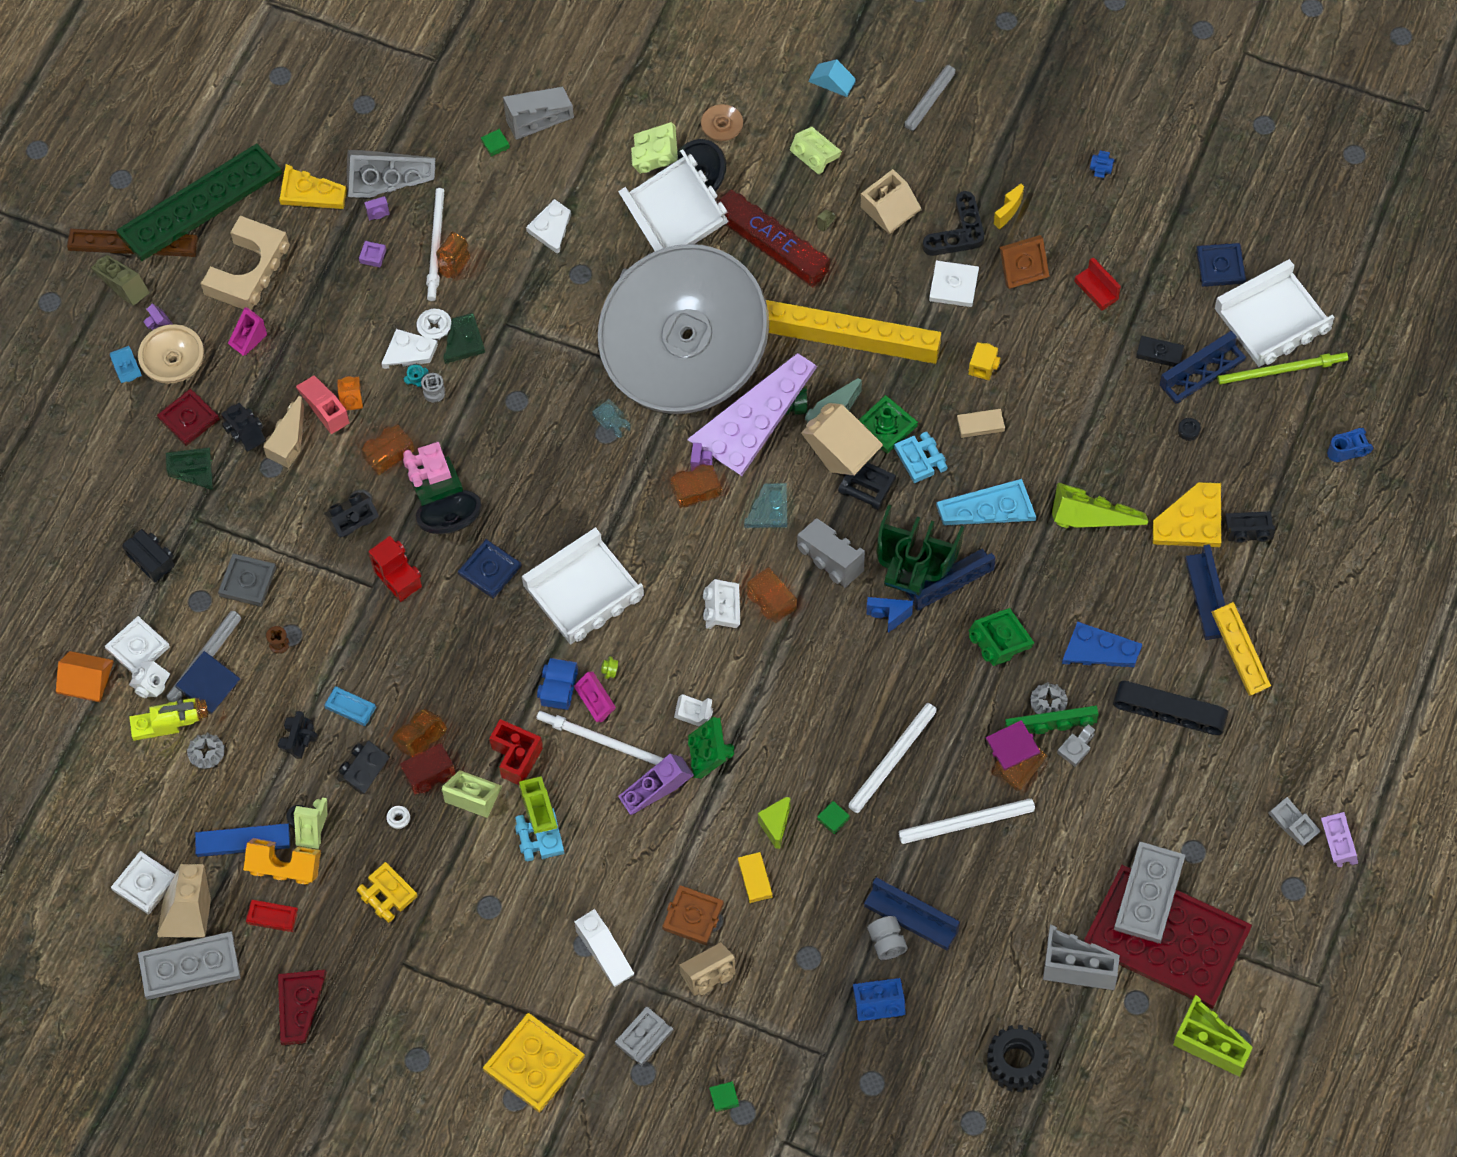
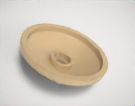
(170, 344)

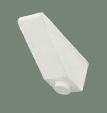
(603, 948)

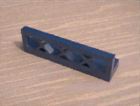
(1196, 362)
(959, 575)
(1205, 590)
(912, 914)

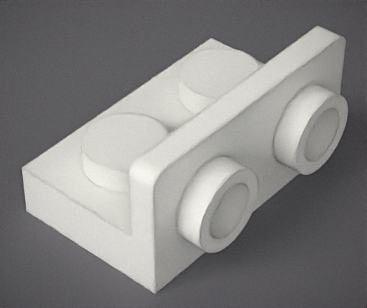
(722, 604)

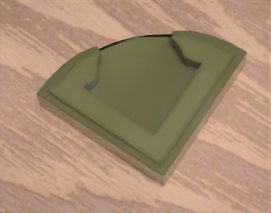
(825, 220)

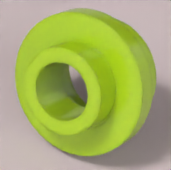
(609, 668)

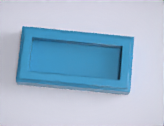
(350, 706)

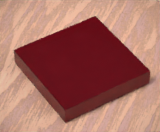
(188, 417)

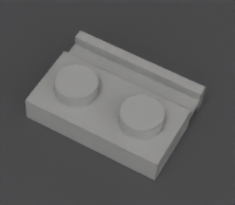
(644, 1036)

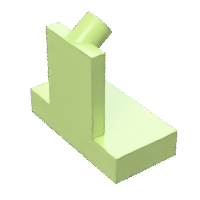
(310, 823)

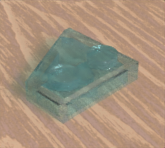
(769, 508)

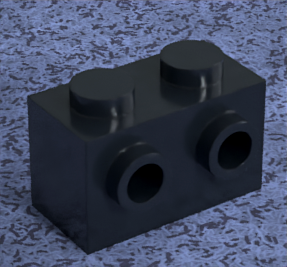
(243, 426)
(351, 514)

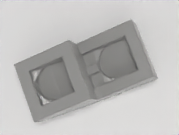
(1295, 824)

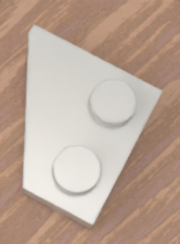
(550, 225)
(409, 349)

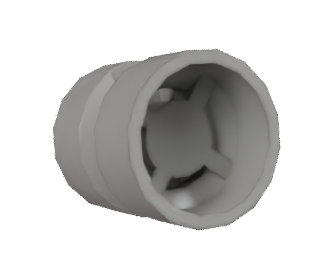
(887, 938)

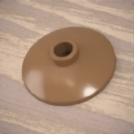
(722, 116)

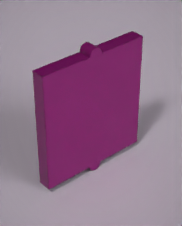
(1012, 745)

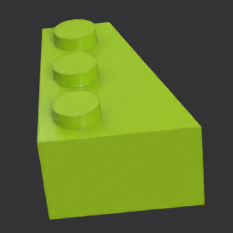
(1212, 1039)

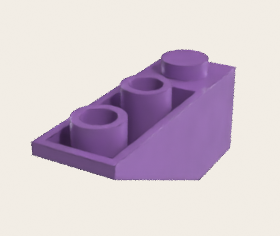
(656, 783)

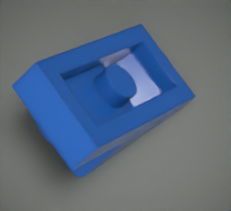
(895, 609)

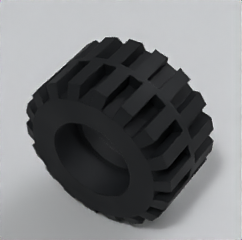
(1022, 1040)

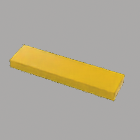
(1241, 648)

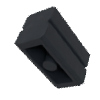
(148, 555)

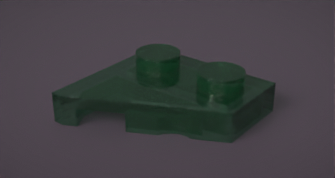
(463, 339)
(191, 466)

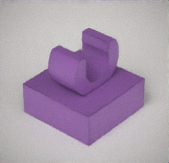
(157, 318)
(699, 456)

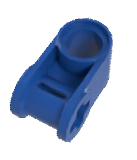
(1353, 445)

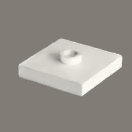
(954, 283)
(136, 645)
(143, 882)

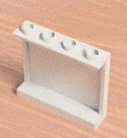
(676, 205)
(1272, 314)
(582, 587)

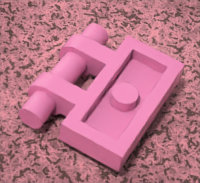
(434, 465)

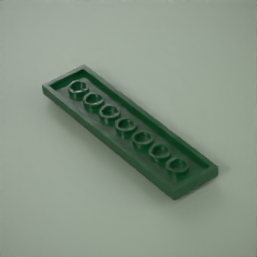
(199, 202)

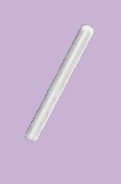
(892, 758)
(966, 821)

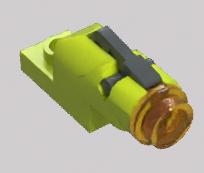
(167, 718)

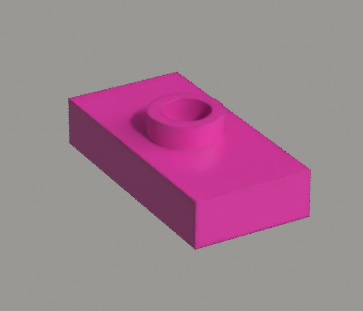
(594, 697)

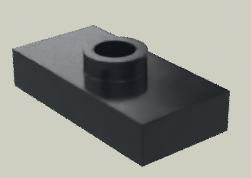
(1159, 351)

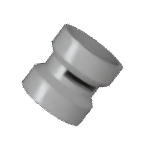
(433, 387)

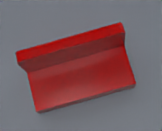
(1098, 285)

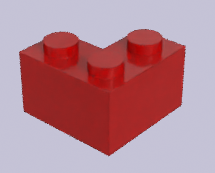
(393, 570)
(520, 750)

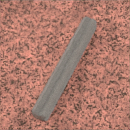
(929, 97)

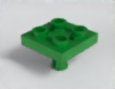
(886, 412)
(708, 748)

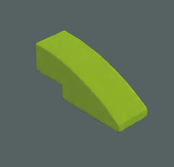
(537, 805)

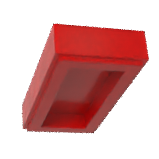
(272, 915)

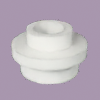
(395, 811)

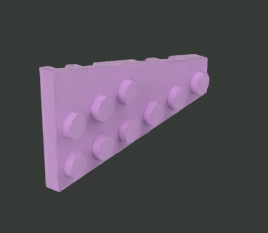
(747, 424)

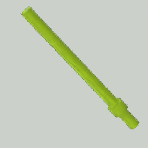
(1324, 360)

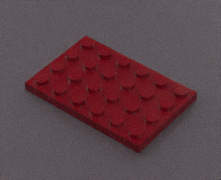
(1194, 950)

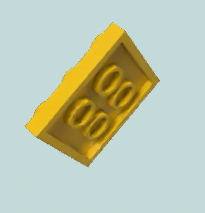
(533, 1062)

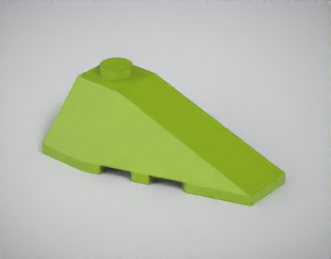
(1077, 509)

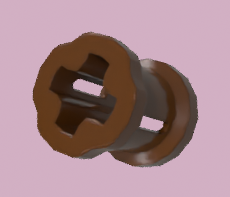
(276, 641)

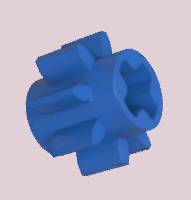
(1101, 164)

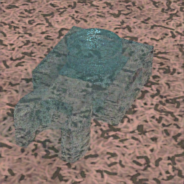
(611, 416)

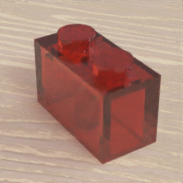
(427, 769)

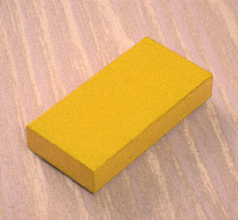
(755, 877)

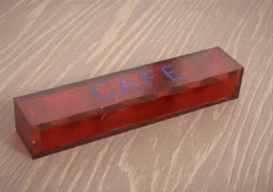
(774, 239)

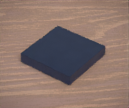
(1221, 264)
(489, 568)
(208, 681)

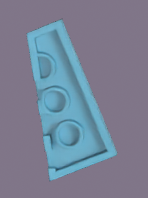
(991, 505)

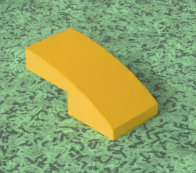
(1011, 205)

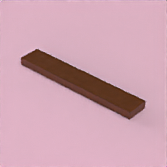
(110, 242)

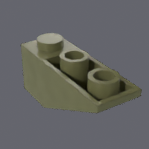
(121, 279)

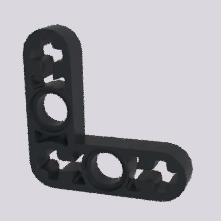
(966, 242)

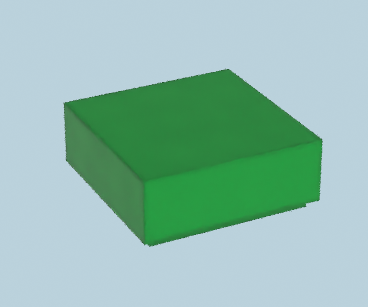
(495, 142)
(833, 817)
(724, 1096)

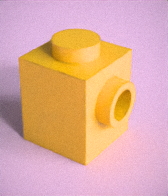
(984, 361)

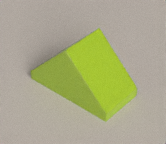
(774, 820)

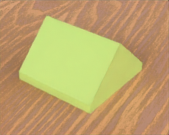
(471, 793)

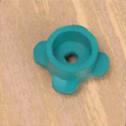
(415, 370)

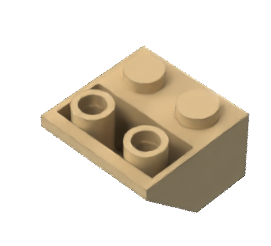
(890, 201)
(708, 969)

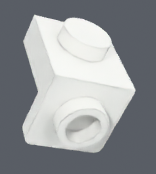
(693, 710)

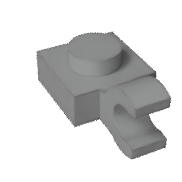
(1076, 748)

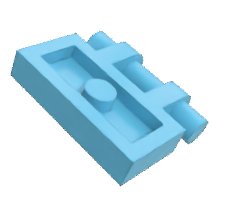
(915, 460)
(548, 842)

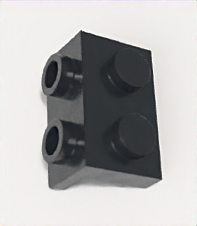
(1249, 526)
(362, 766)

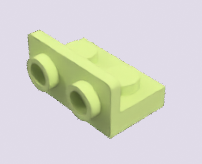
(814, 149)

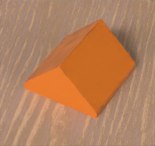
(83, 676)

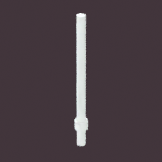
(433, 277)
(561, 724)

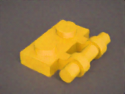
(392, 887)

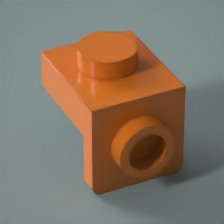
(350, 393)

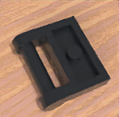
(870, 478)

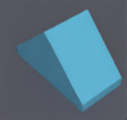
(834, 77)

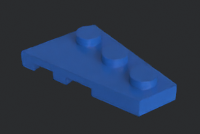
(1100, 647)

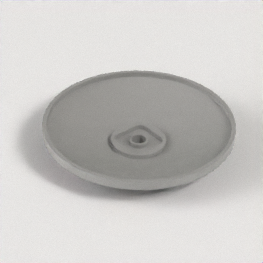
(661, 300)

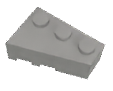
(537, 110)
(831, 553)
(1078, 962)

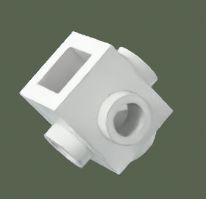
(149, 679)

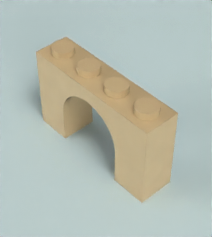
(246, 288)

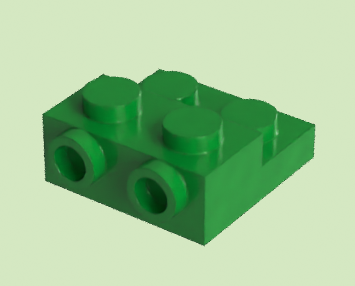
(1000, 636)

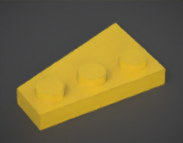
(305, 190)

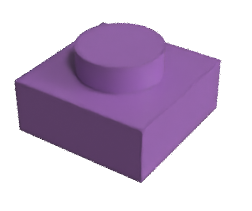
(377, 208)
(372, 254)

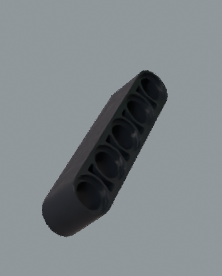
(1170, 708)

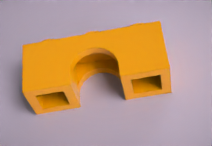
(261, 860)

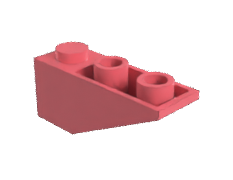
(324, 404)

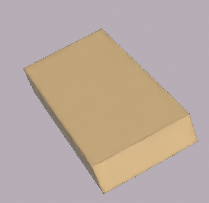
(980, 423)

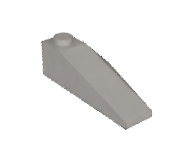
(381, 172)

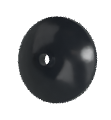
(709, 160)
(449, 513)

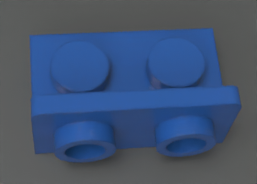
(879, 999)

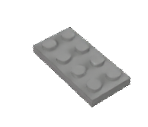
(1149, 892)
(189, 965)

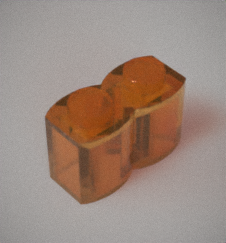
(452, 255)
(695, 485)
(419, 733)

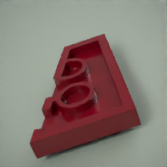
(297, 1004)

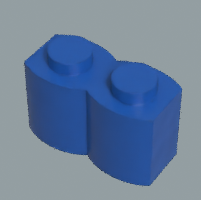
(558, 683)

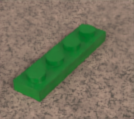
(1058, 720)

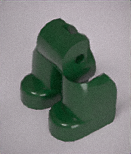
(910, 572)

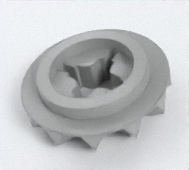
(1041, 706)
(212, 757)

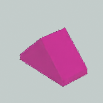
(248, 332)

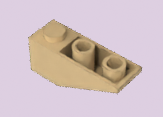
(286, 440)

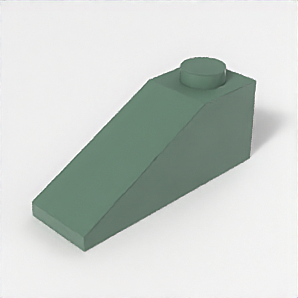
(844, 396)

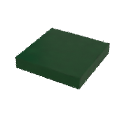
(429, 493)

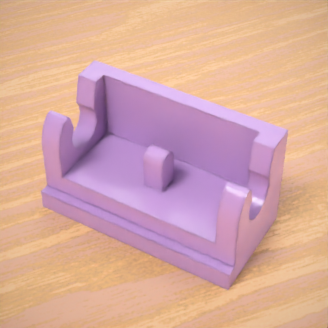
(1339, 839)

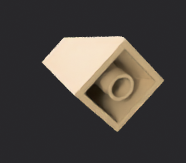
(840, 440)
(186, 903)

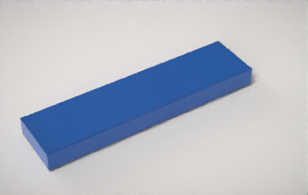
(235, 840)

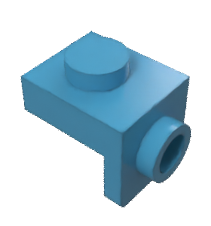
(125, 364)

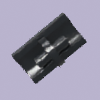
(300, 735)

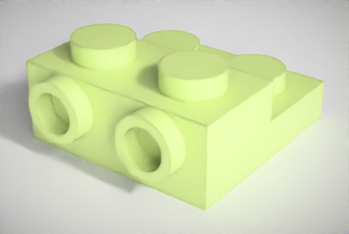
(655, 148)

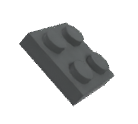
(247, 580)

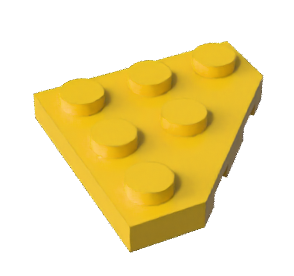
(1191, 519)

